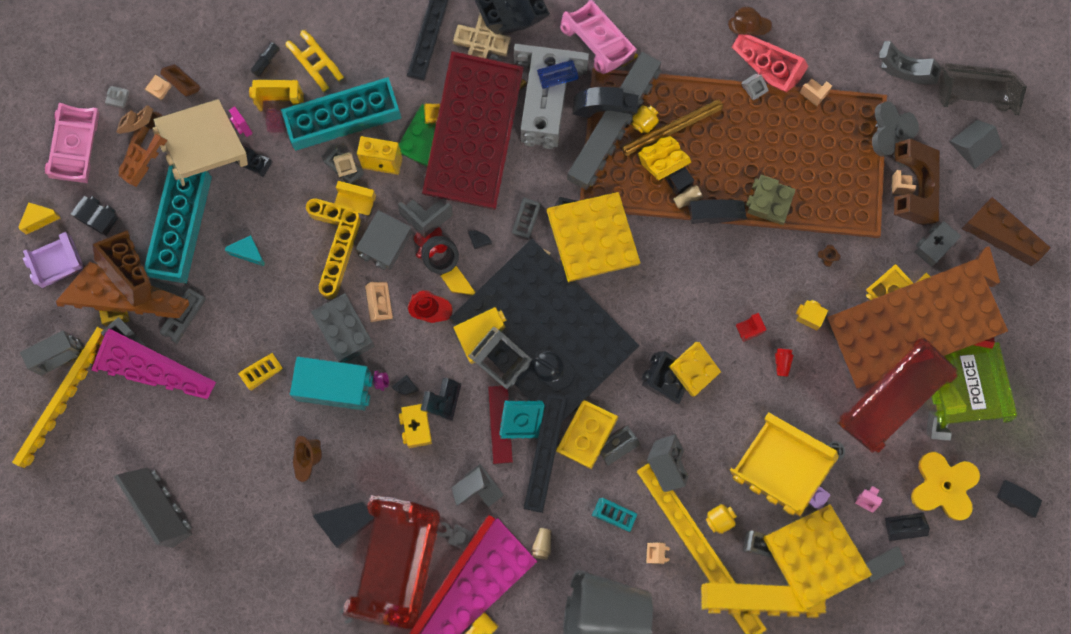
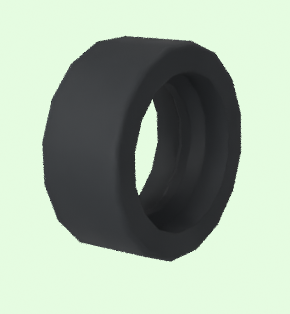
(439, 269)

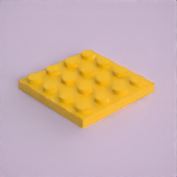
(593, 236)
(817, 557)

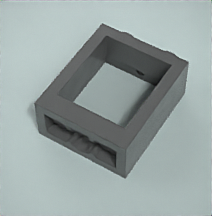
(485, 348)
(52, 353)

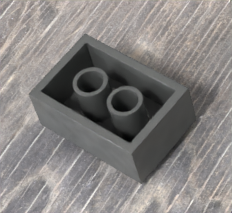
(342, 329)

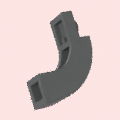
(907, 68)

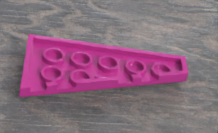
(146, 366)

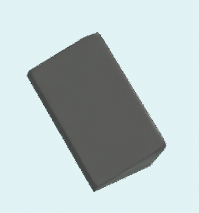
(619, 445)
(470, 486)
(885, 563)

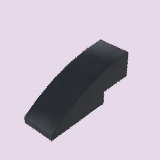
(716, 211)

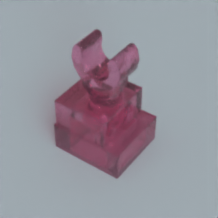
(275, 121)

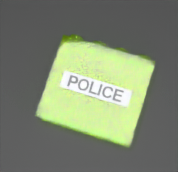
(979, 389)

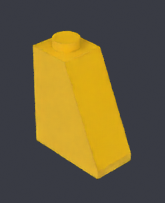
(475, 329)

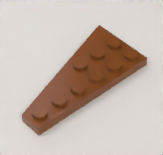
(96, 290)

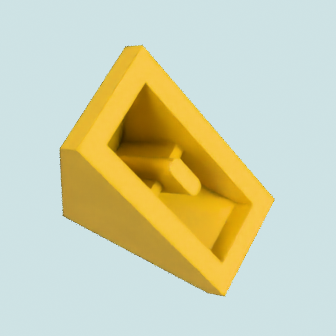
(36, 217)

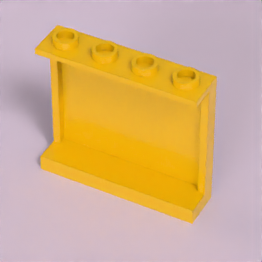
(785, 465)

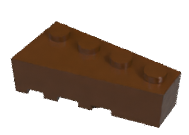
(1004, 231)
(123, 267)

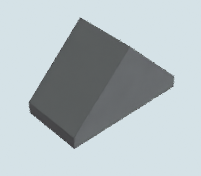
(755, 544)

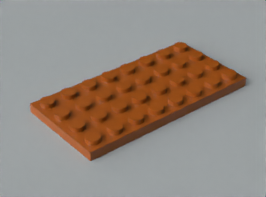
(946, 309)

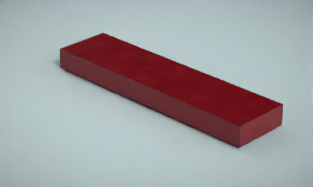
(500, 447)

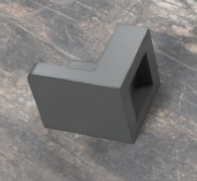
(934, 429)

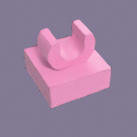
(869, 499)

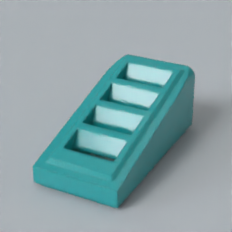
(598, 509)

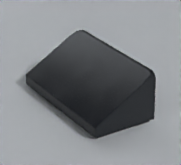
(907, 526)

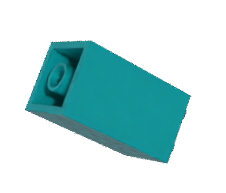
(331, 383)

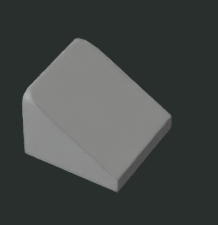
(755, 86)

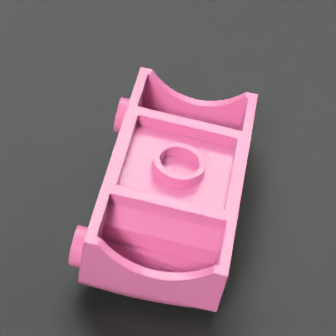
(600, 35)
(72, 143)

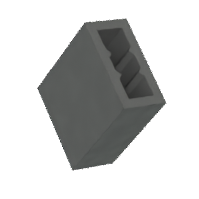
(383, 240)

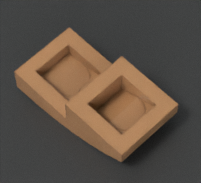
(133, 121)

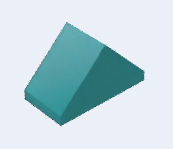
(246, 250)

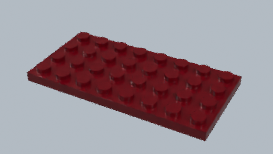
(473, 130)

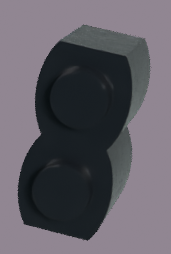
(94, 215)

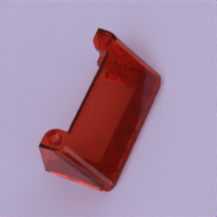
(897, 395)
(395, 563)

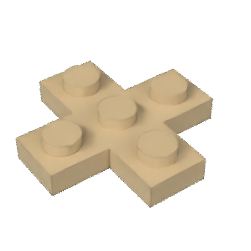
(481, 40)

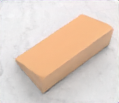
(378, 301)

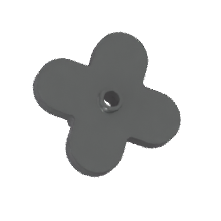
(892, 129)

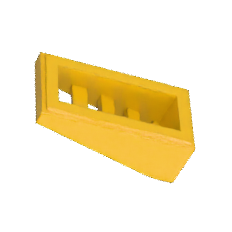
(250, 370)

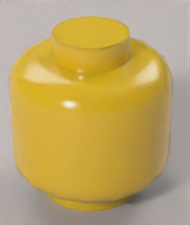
(645, 119)
(721, 518)

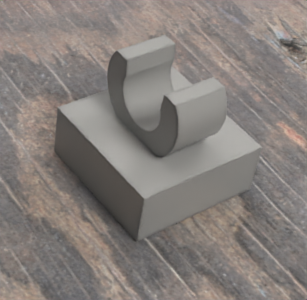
(117, 97)

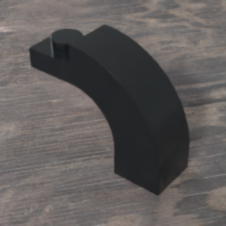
(604, 99)

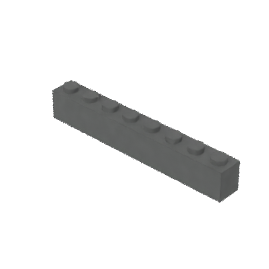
(612, 124)

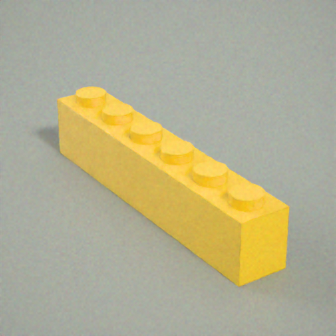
(755, 600)

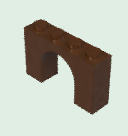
(926, 165)

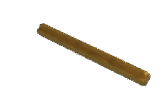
(672, 127)

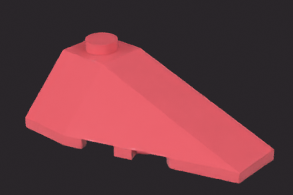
(775, 65)

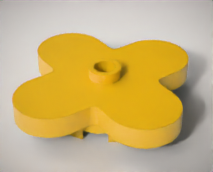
(933, 493)

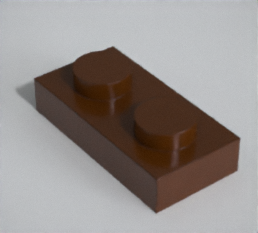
(180, 80)

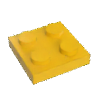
(695, 369)

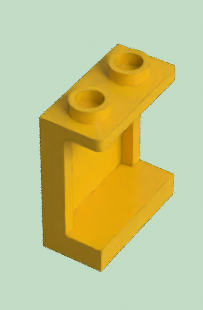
(275, 91)

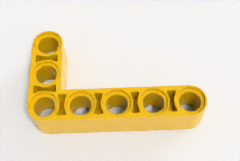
(338, 243)

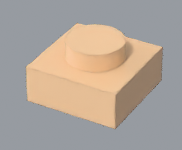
(158, 87)

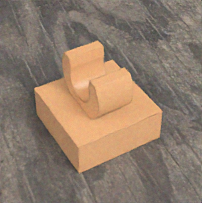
(656, 553)

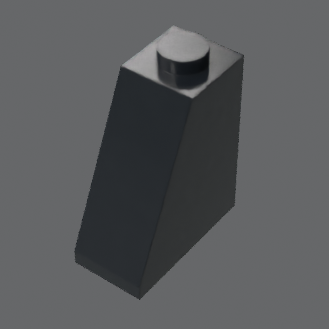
(344, 522)

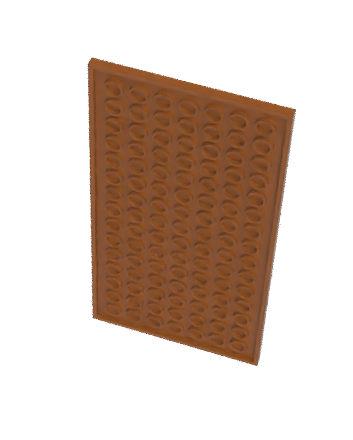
(779, 135)

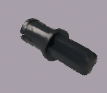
(265, 59)

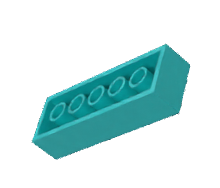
(341, 114)
(177, 227)

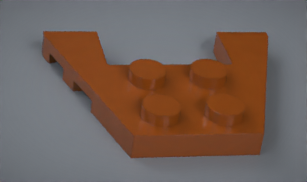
(137, 157)

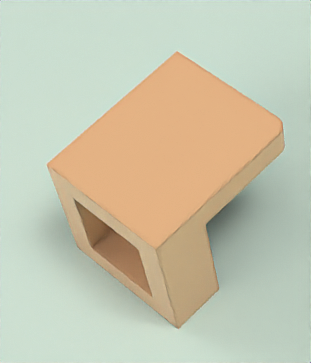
(815, 92)
(902, 184)

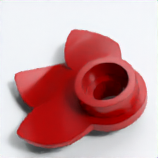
(420, 240)

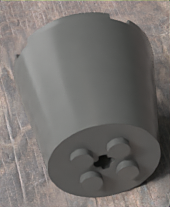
(606, 607)

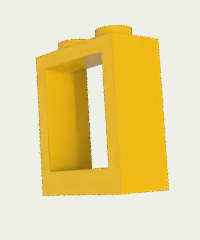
(375, 152)

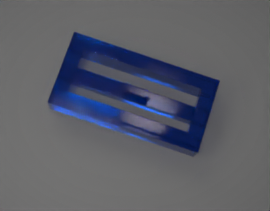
(561, 80)

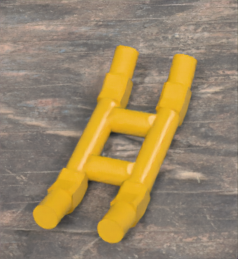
(313, 70)

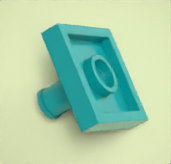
(521, 419)

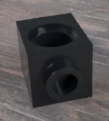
(679, 180)

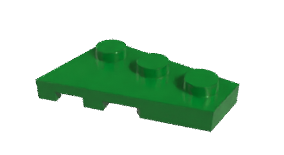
(418, 139)

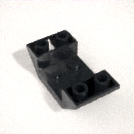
(511, 15)

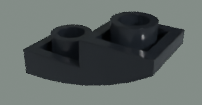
(256, 163)
(1019, 498)

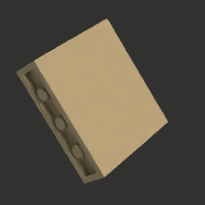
(199, 140)

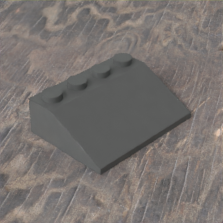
(154, 506)

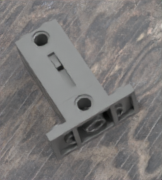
(544, 106)

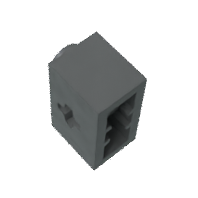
(944, 235)

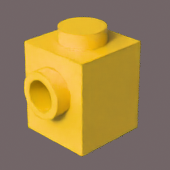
(811, 314)

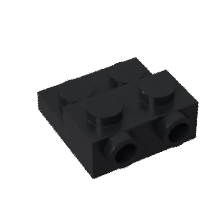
(661, 378)

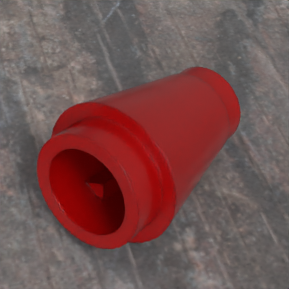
(783, 361)

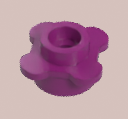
(380, 380)

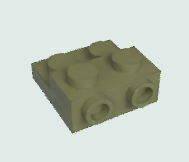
(770, 199)

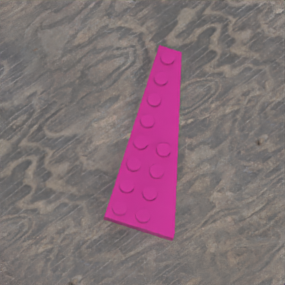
(485, 578)

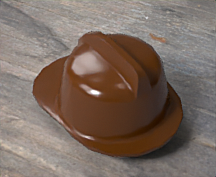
(749, 22)
(306, 455)

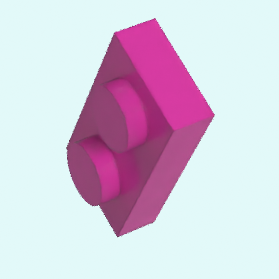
(239, 122)

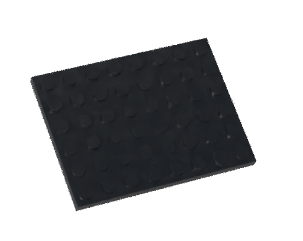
(551, 315)

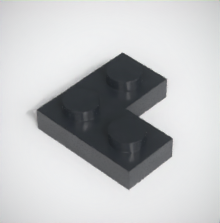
(444, 403)

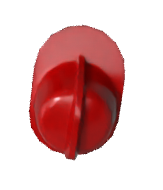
(429, 307)

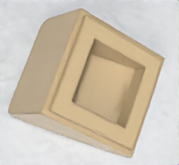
(345, 164)

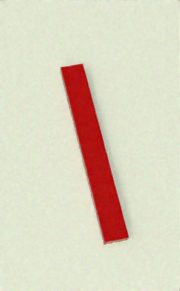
(452, 576)

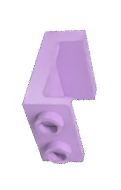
(53, 261)

